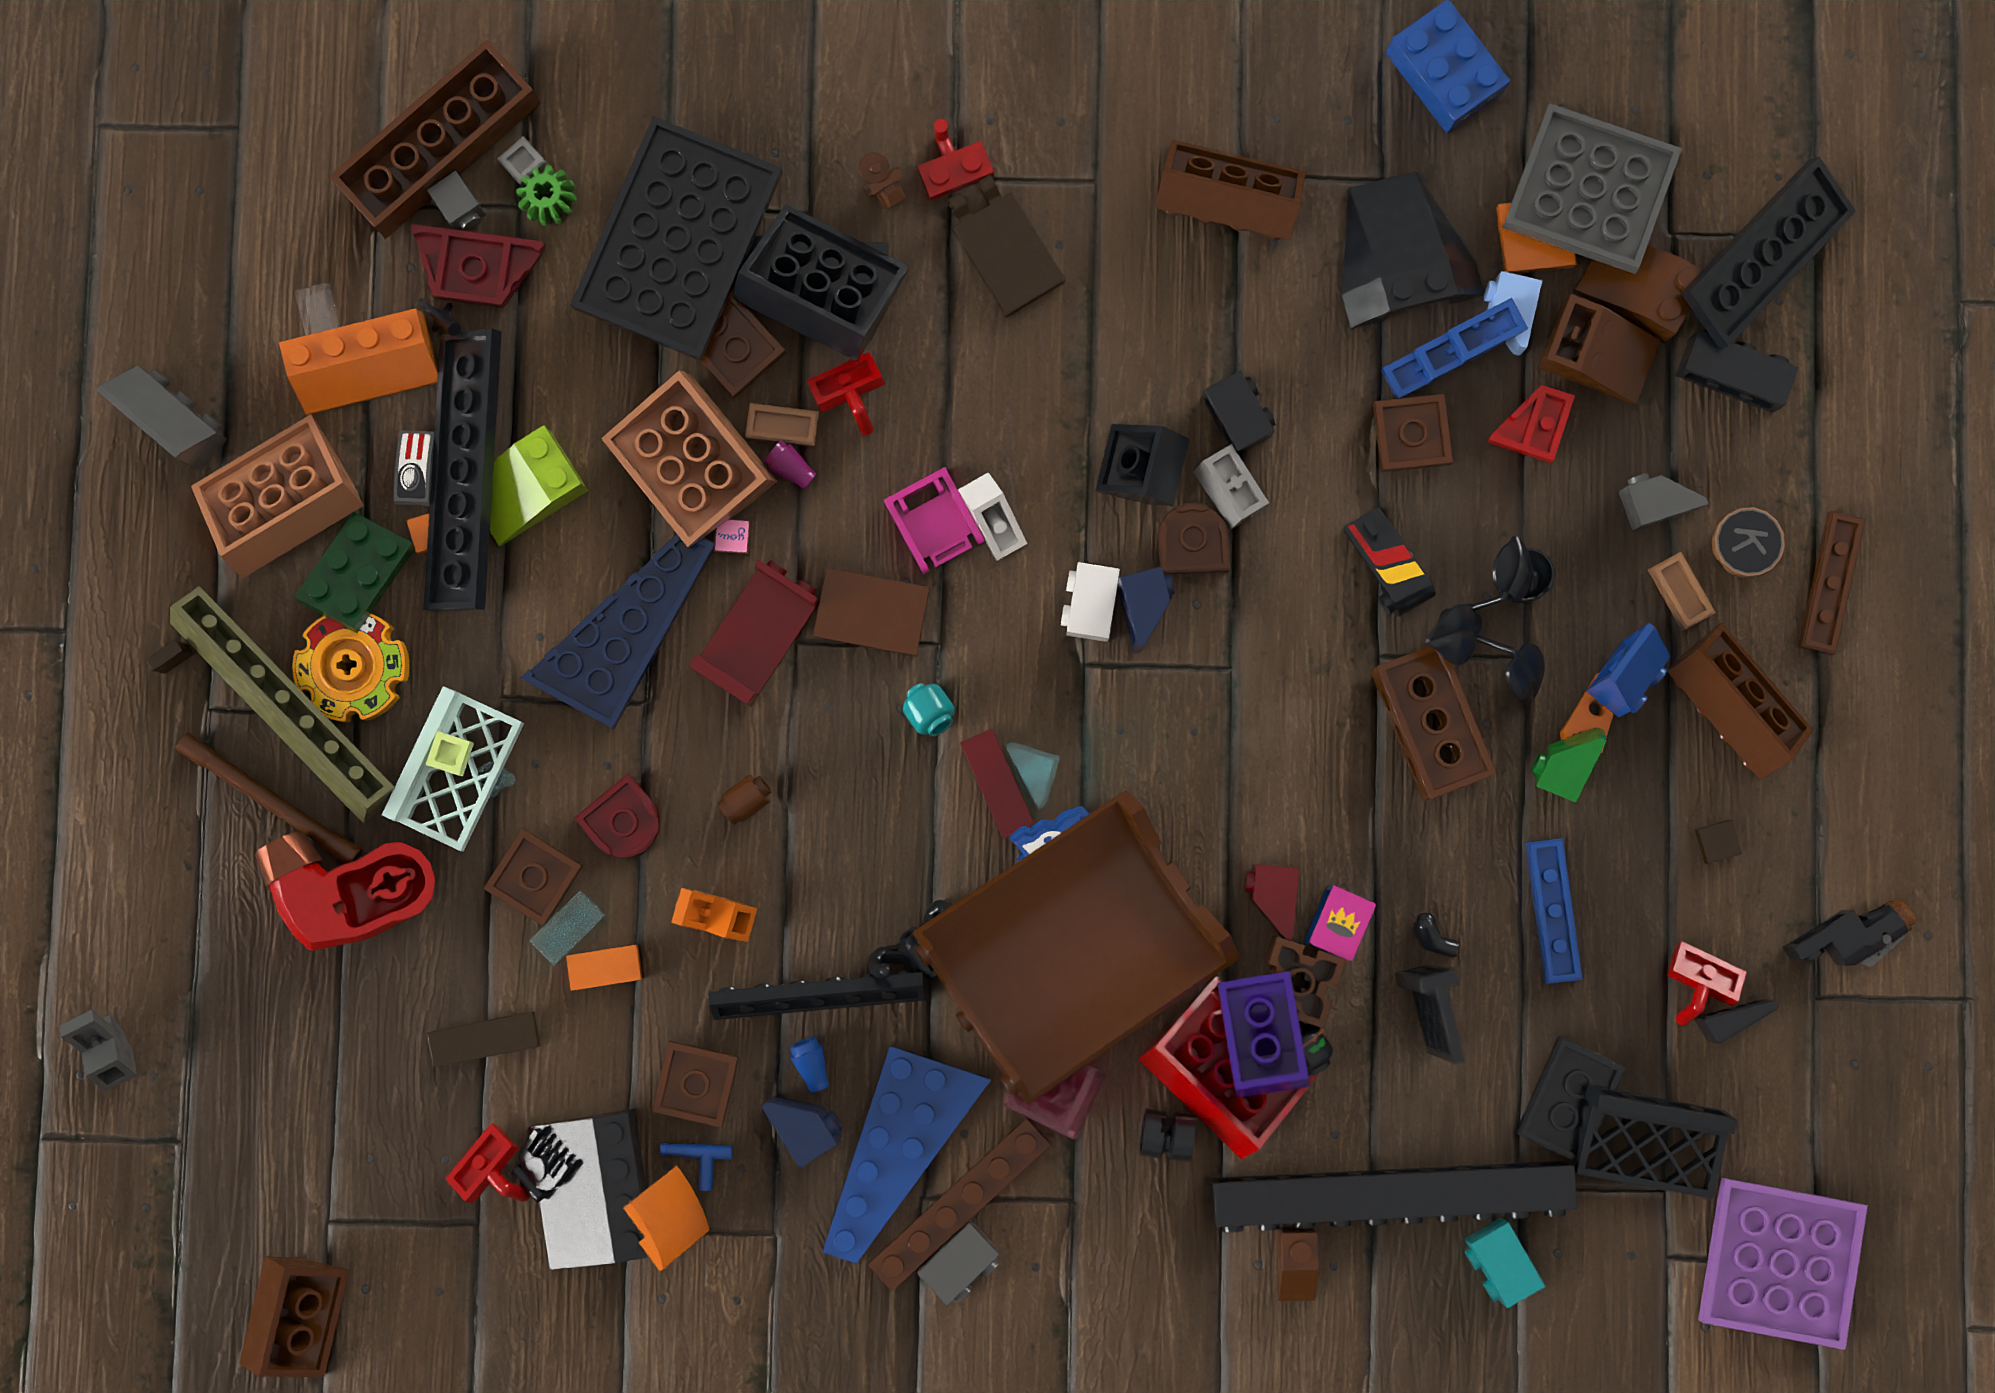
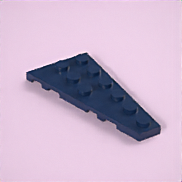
(616, 643)

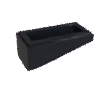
(1725, 1023)

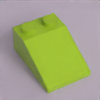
(531, 484)

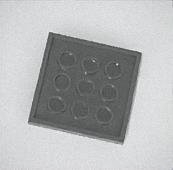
(1592, 188)

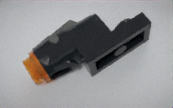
(1855, 938)

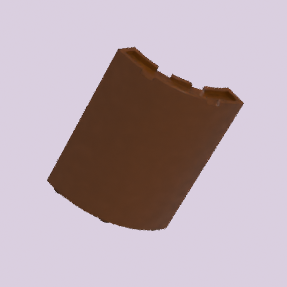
(1074, 948)

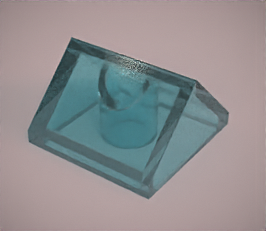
(1035, 769)

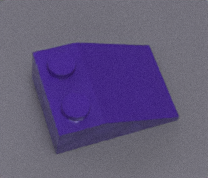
(1263, 1034)

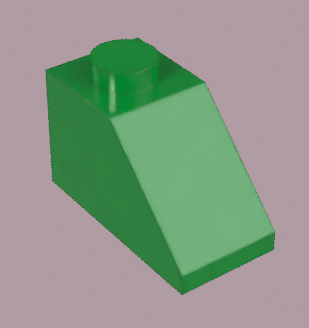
(1568, 763)

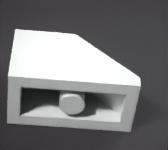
(993, 516)

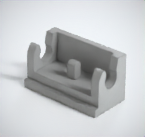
(1230, 486)

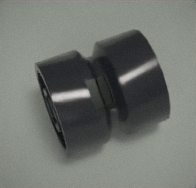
(1180, 1137)

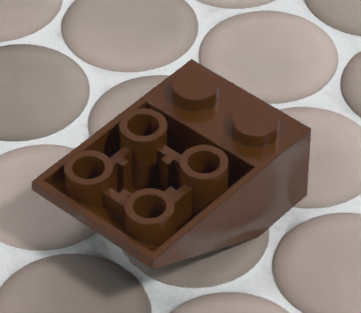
(1599, 350)

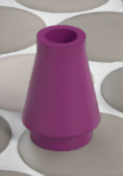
(789, 464)

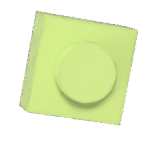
(449, 753)

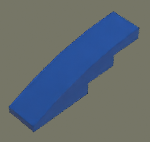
(1454, 348)

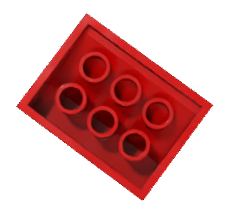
(1196, 1067)

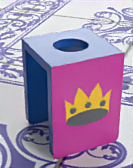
(1339, 922)

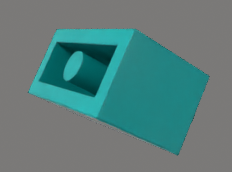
(1503, 1262)

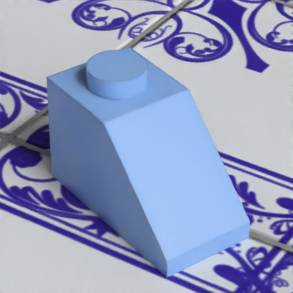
(1525, 295)

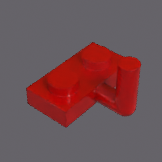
(954, 168)
(847, 384)
(1707, 976)
(483, 1166)

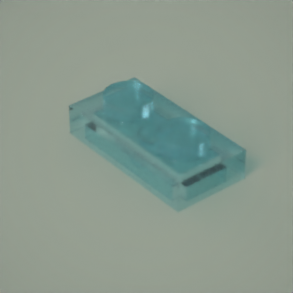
(567, 928)

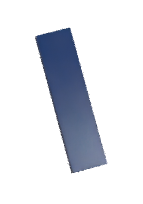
(1553, 911)

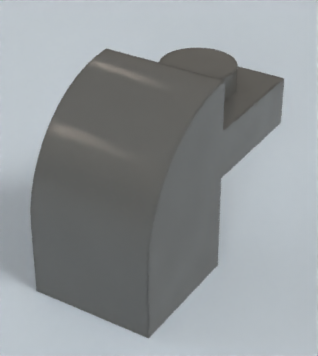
(103, 1048)

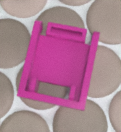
(936, 527)

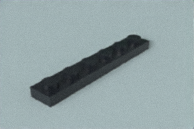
(815, 996)

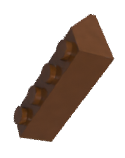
(1230, 190)
(1740, 702)

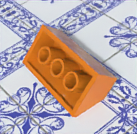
(361, 361)

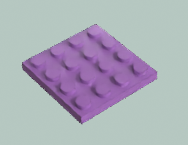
(1783, 1263)

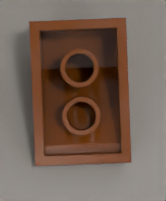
(1647, 298)

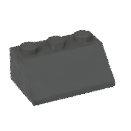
(165, 415)

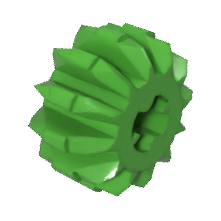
(544, 207)

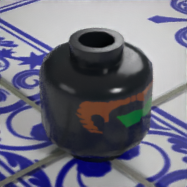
(1316, 1048)

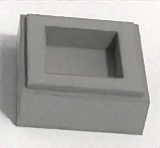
(521, 159)

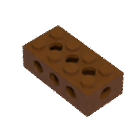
(1456, 722)

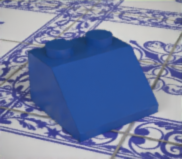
(1631, 671)

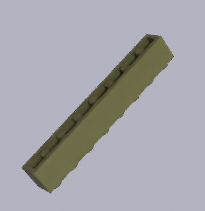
(280, 704)

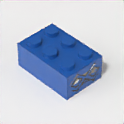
(1447, 66)

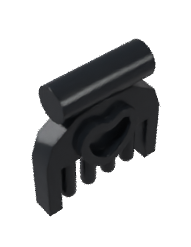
(537, 1170)

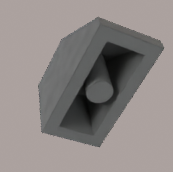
(1657, 500)

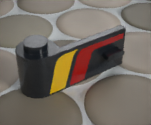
(1394, 566)

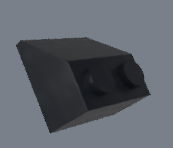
(1142, 463)

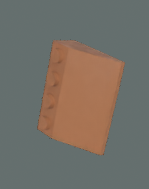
(688, 458)
(275, 497)

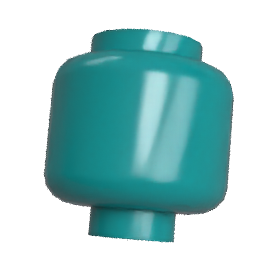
(928, 709)

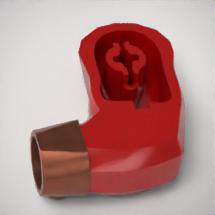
(350, 900)

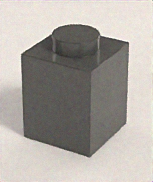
(457, 202)

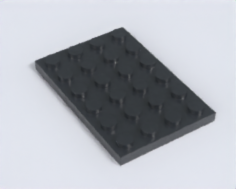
(676, 238)

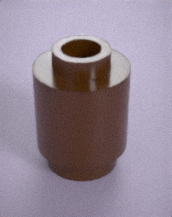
(745, 799)

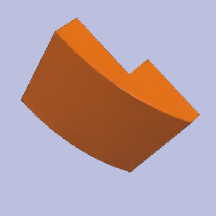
(668, 1218)

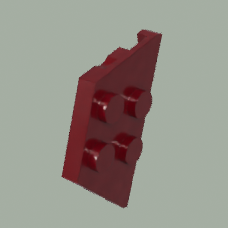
(474, 264)

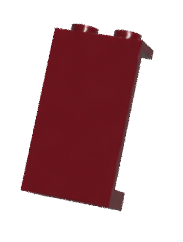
(757, 632)

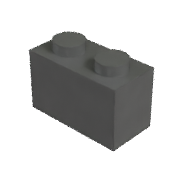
(959, 1263)

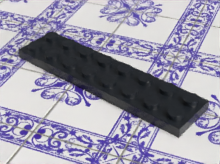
(462, 471)

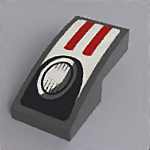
(413, 468)

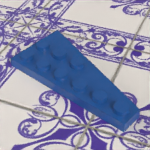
(905, 1128)

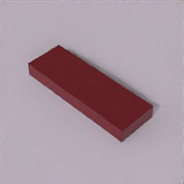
(997, 783)

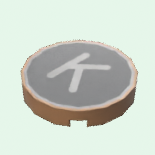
(1748, 542)

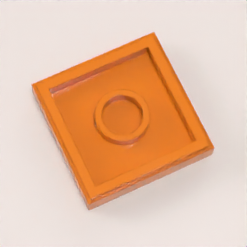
(1527, 254)

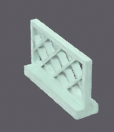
(416, 774)

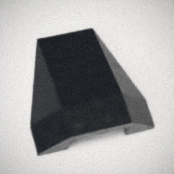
(1401, 252)

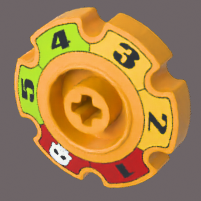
(368, 686)

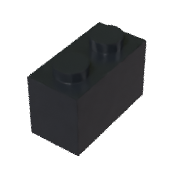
(1238, 412)

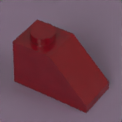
(1274, 895)

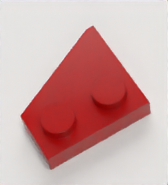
(1536, 425)

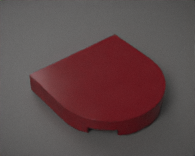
(621, 820)

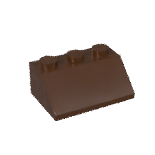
(293, 1318)

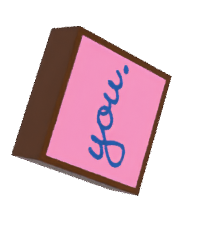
(733, 537)

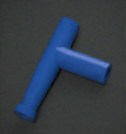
(705, 1152)

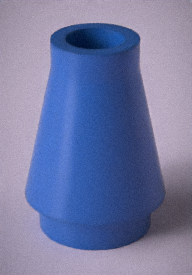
(810, 1062)

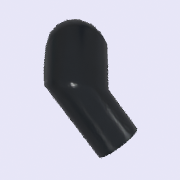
(1430, 938)

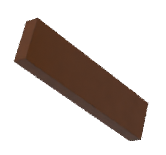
(1831, 583)

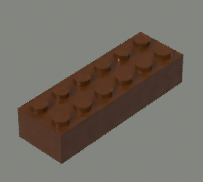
(435, 137)

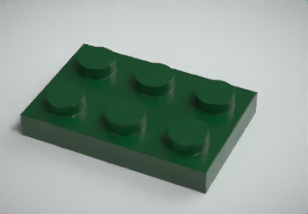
(355, 572)

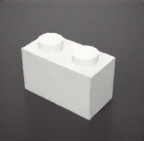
(1091, 602)

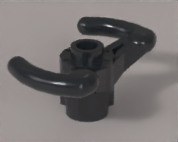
(905, 950)

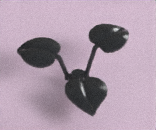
(1458, 626)

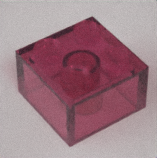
(1065, 1105)

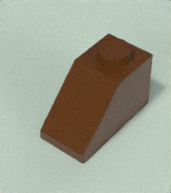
(1297, 1264)

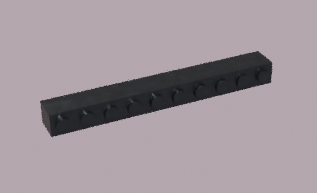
(1393, 1194)

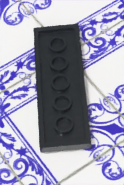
(1768, 252)

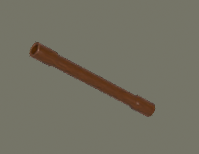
(208, 758)

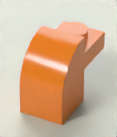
(714, 914)

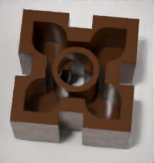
(1318, 971)

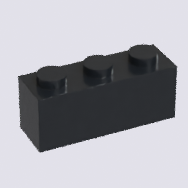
(1738, 371)

